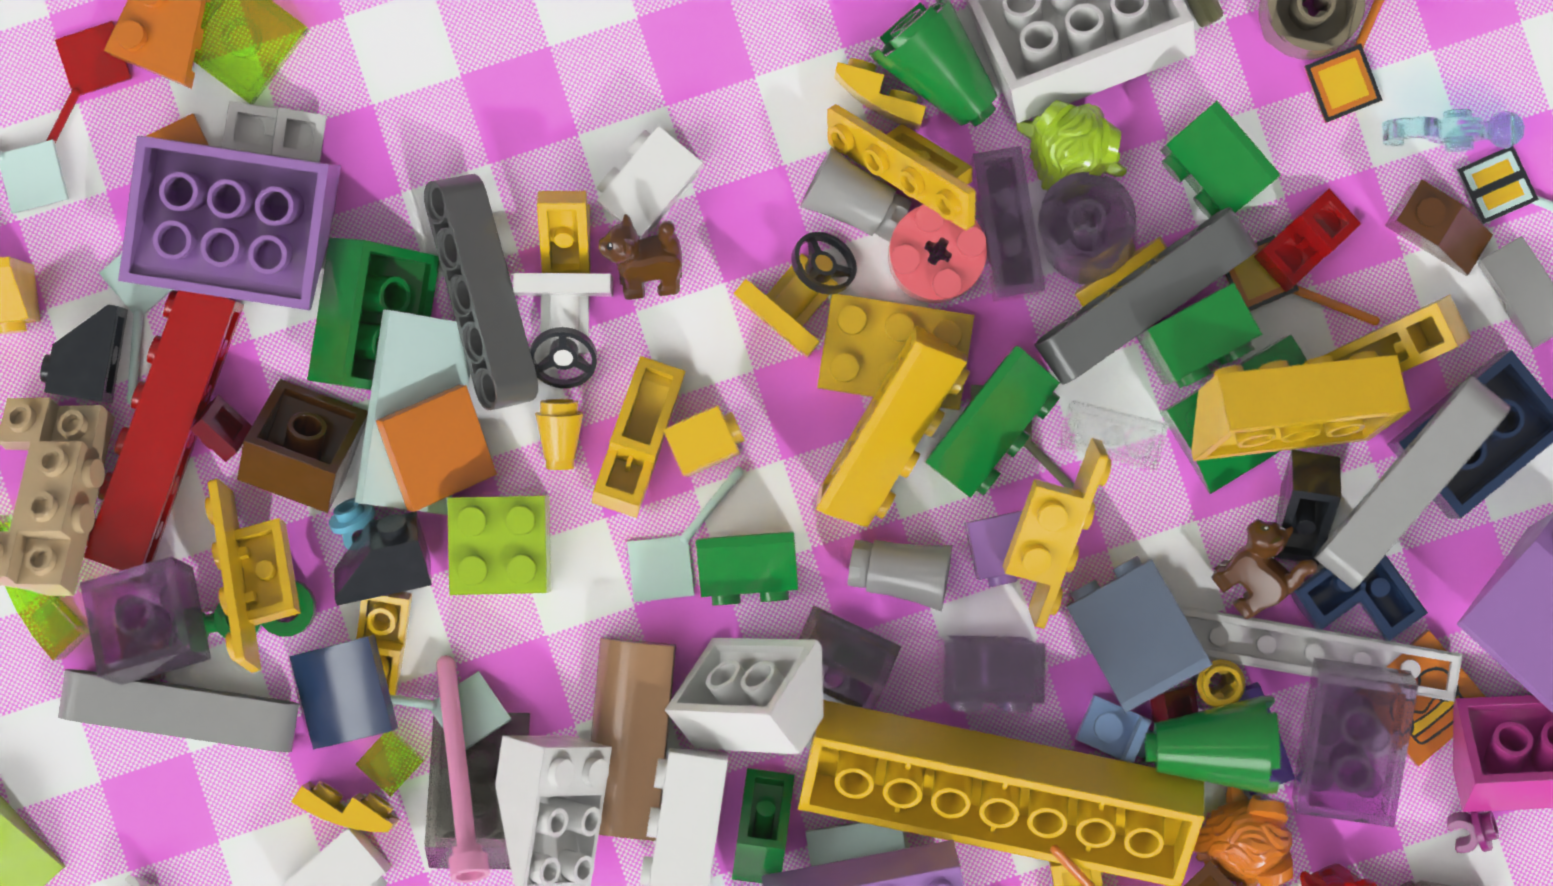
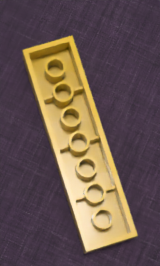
(1001, 793)

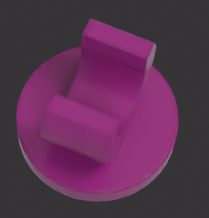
(1481, 827)

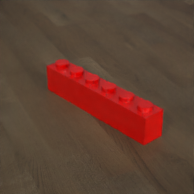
(159, 438)

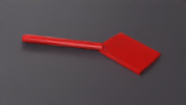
(87, 67)

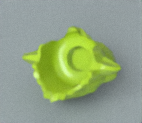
(1072, 141)

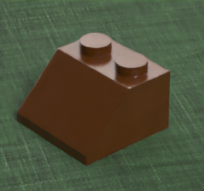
(302, 445)

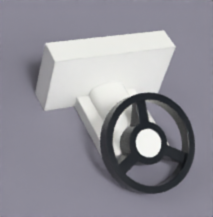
(564, 320)

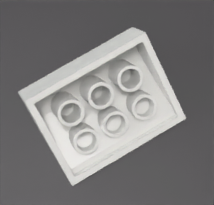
(1077, 46)

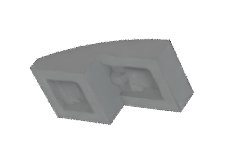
(1524, 288)

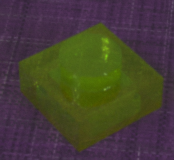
(390, 762)

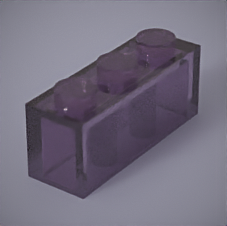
(1007, 223)

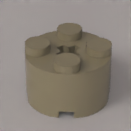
(1309, 37)

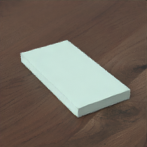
(412, 362)

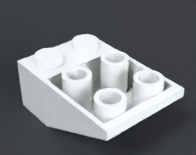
(551, 807)

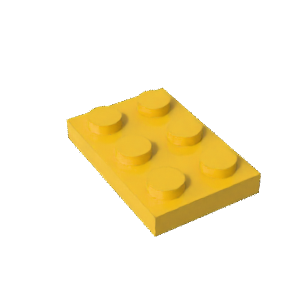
(869, 334)

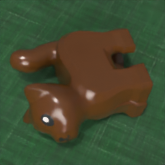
(644, 259)
(1259, 571)

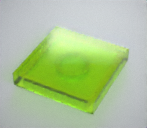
(247, 43)

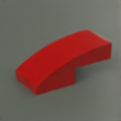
(1307, 240)

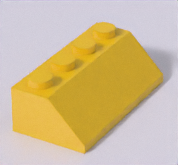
(1297, 405)
(891, 429)

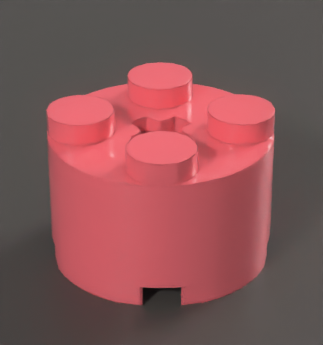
(946, 279)

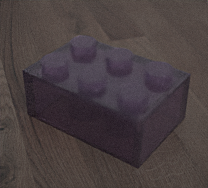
(990, 671)
(1354, 742)

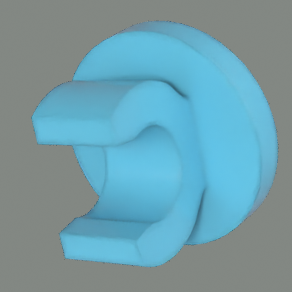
(349, 518)

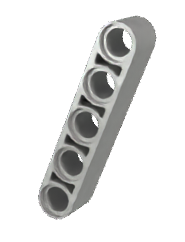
(1412, 482)
(179, 711)

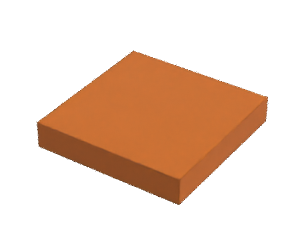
(436, 447)

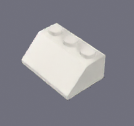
(752, 695)
(687, 818)

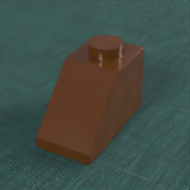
(1440, 226)

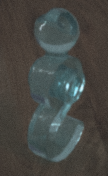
(1456, 130)

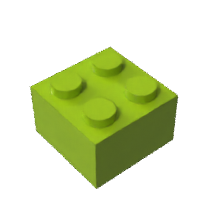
(499, 545)

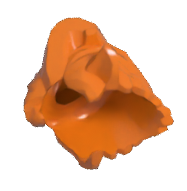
(1248, 840)

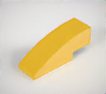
(638, 437)

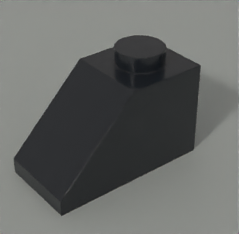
(87, 358)
(1308, 503)
(384, 560)

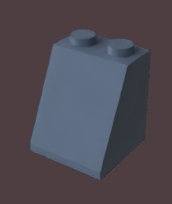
(1137, 633)

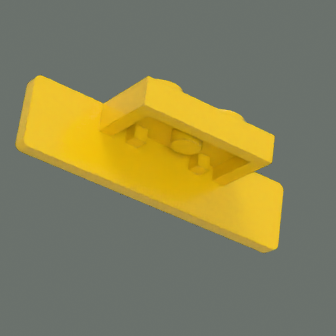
(908, 163)
(1050, 529)
(254, 574)

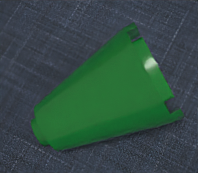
(938, 62)
(1220, 745)

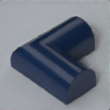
(1381, 595)

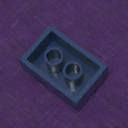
(1510, 446)

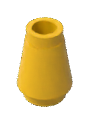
(559, 432)
(1228, 690)

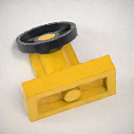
(801, 290)

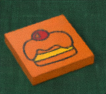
(1433, 717)

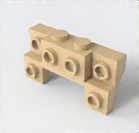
(55, 492)

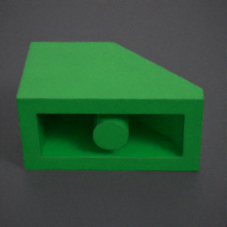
(763, 825)

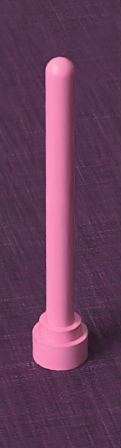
(468, 859)

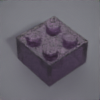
(145, 621)

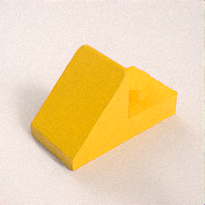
(564, 231)

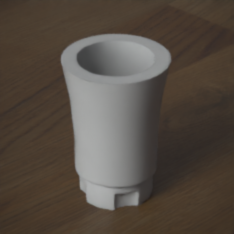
(855, 197)
(902, 570)

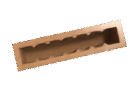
(631, 718)

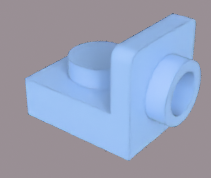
(1113, 730)

